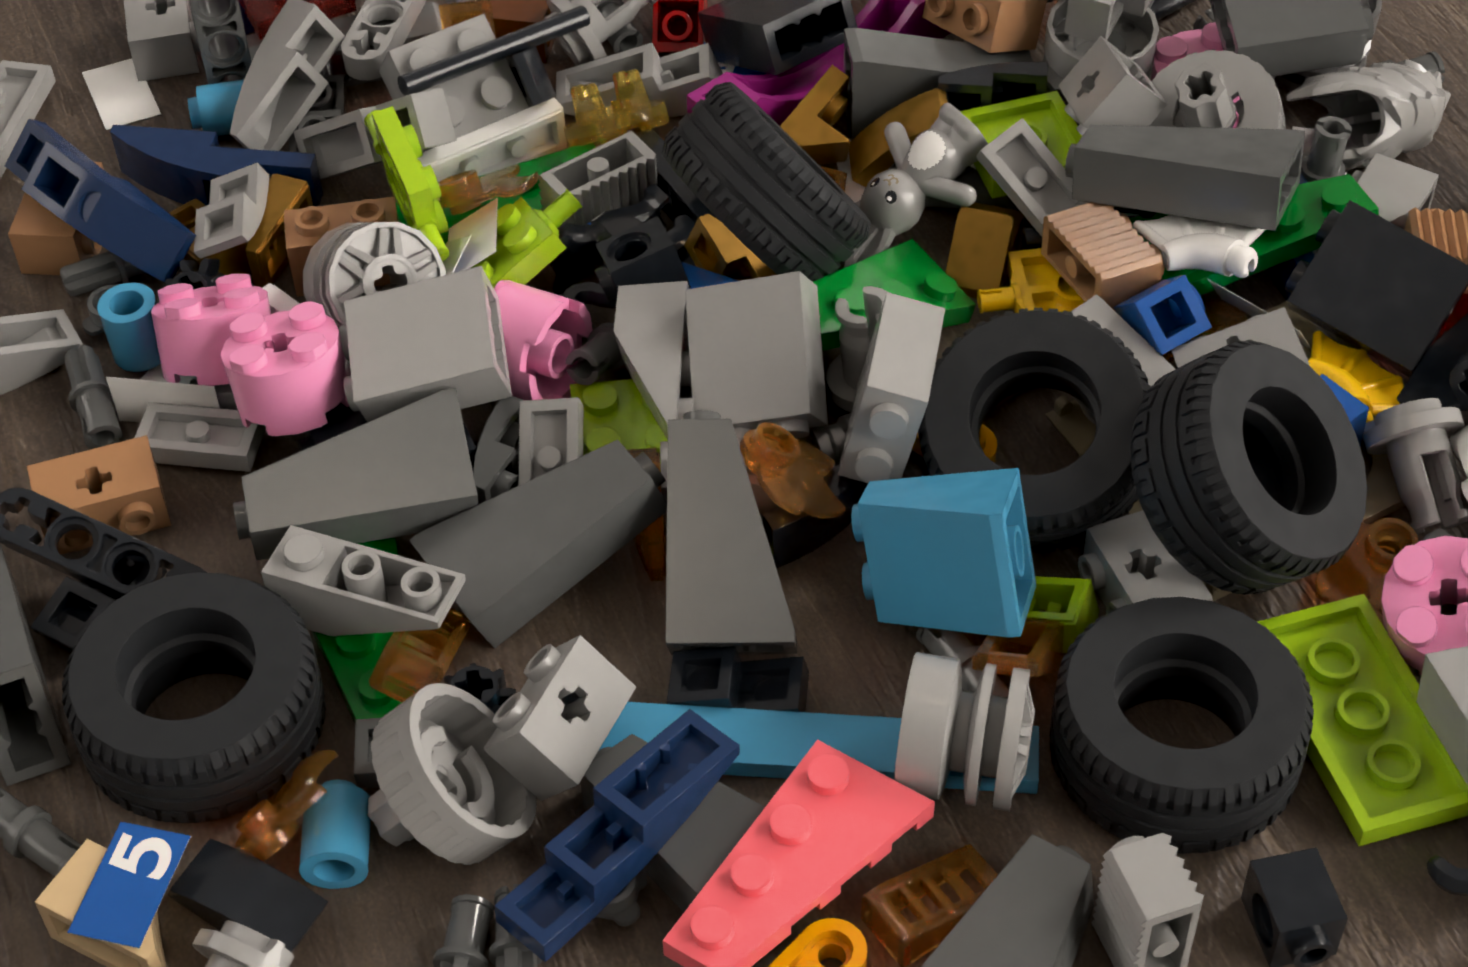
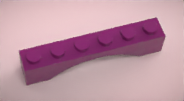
(783, 92)

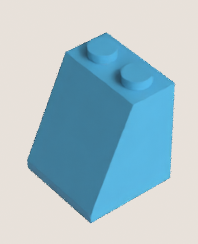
(948, 551)

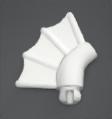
(1202, 244)

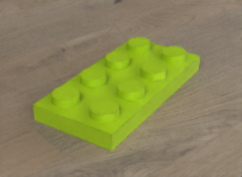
(1367, 727)

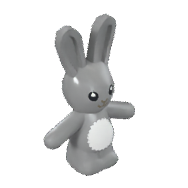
(925, 168)

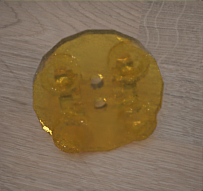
(606, 123)

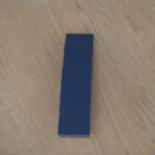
(619, 835)

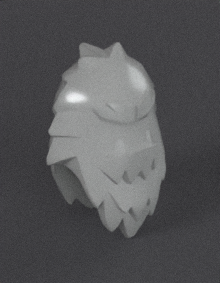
(1386, 105)

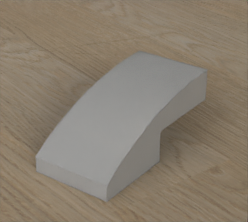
(233, 210)

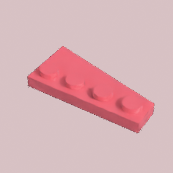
(795, 857)

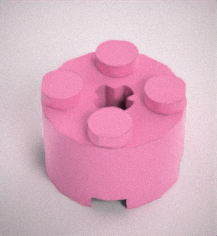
(196, 324)
(538, 337)
(286, 368)
(1412, 597)

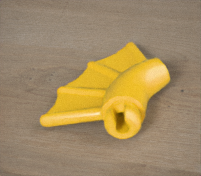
(1355, 373)

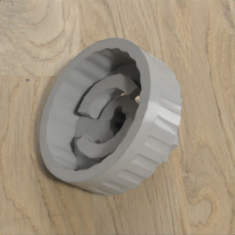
(1203, 91)
(431, 764)

